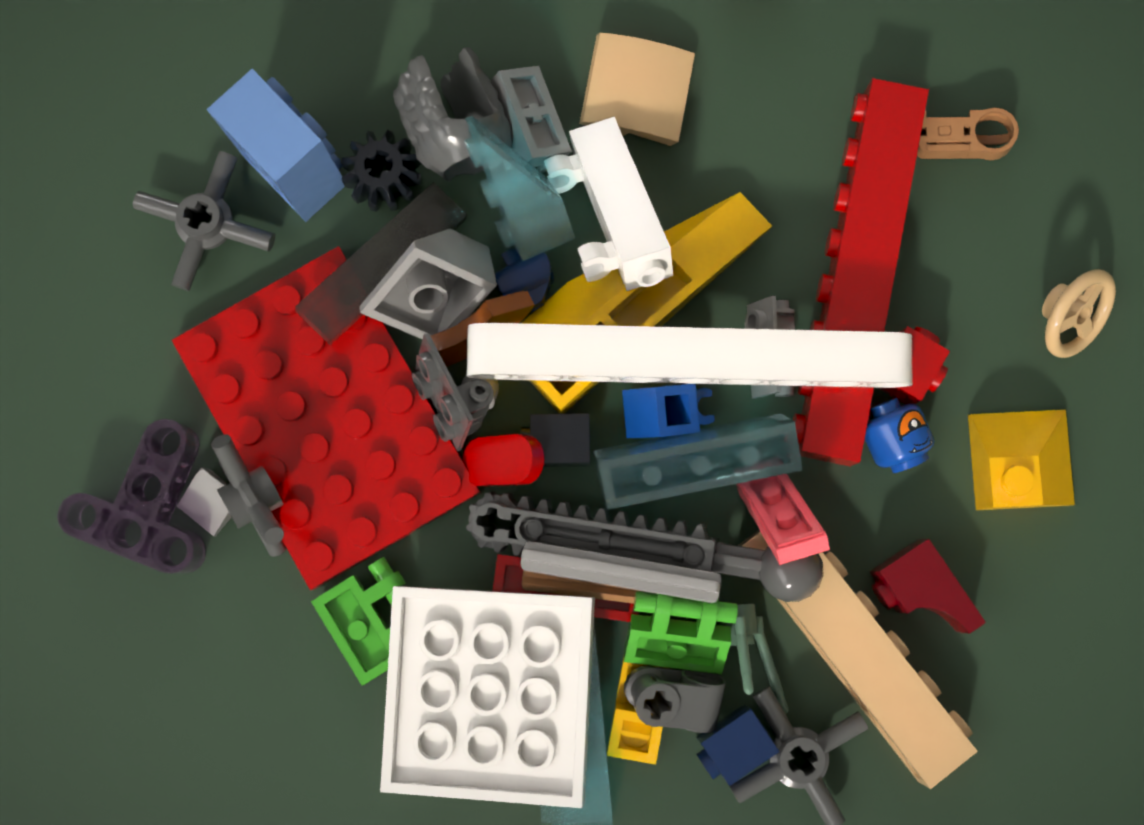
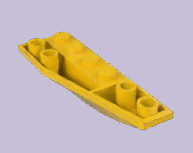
(699, 253)

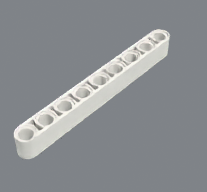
(688, 355)

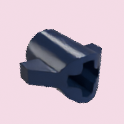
(529, 275)

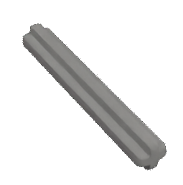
(621, 572)

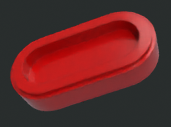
(504, 460)

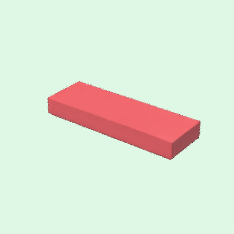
(783, 518)

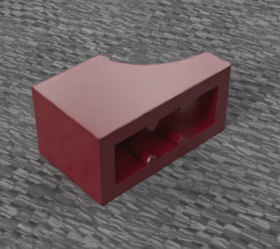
(923, 580)

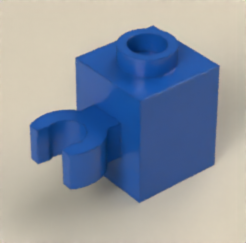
(664, 410)

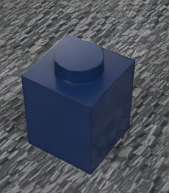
(736, 746)

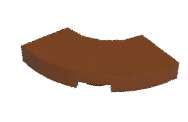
(504, 309)

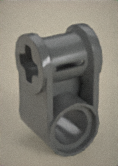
(683, 697)

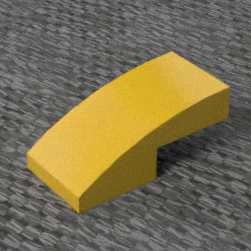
(628, 734)

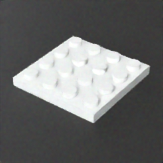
(488, 696)

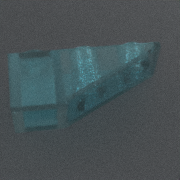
(527, 201)

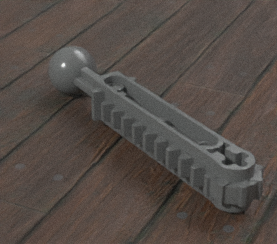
(676, 547)

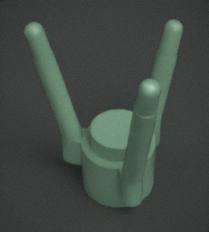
(743, 634)

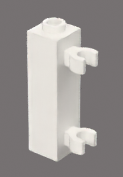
(621, 203)

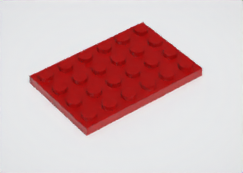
(326, 423)

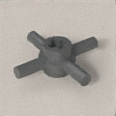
(207, 234)
(249, 495)
(817, 760)

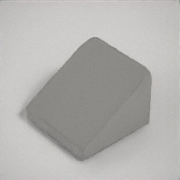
(204, 503)

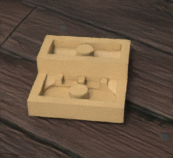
(638, 85)

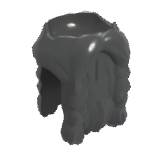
(435, 135)

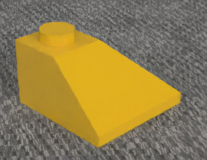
(1021, 459)

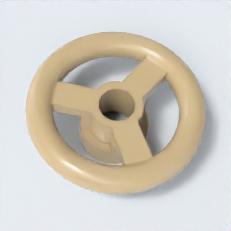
(1070, 307)

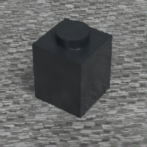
(562, 437)

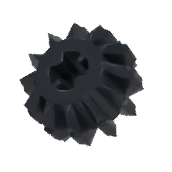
(372, 158)

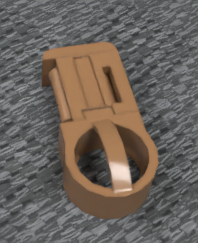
(957, 137)

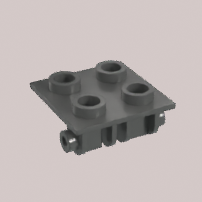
(458, 408)

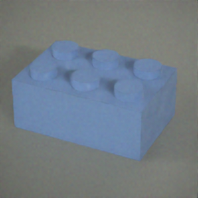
(280, 142)

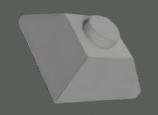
(433, 284)

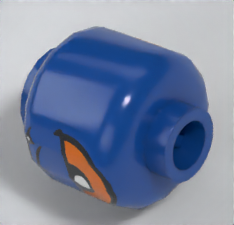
(898, 435)

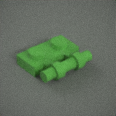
(356, 623)
(679, 643)

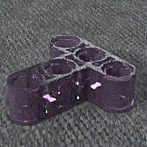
(132, 505)

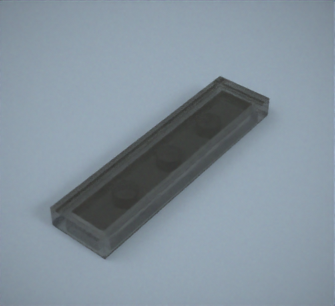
(336, 301)

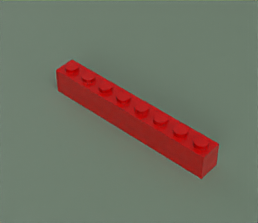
(863, 256)

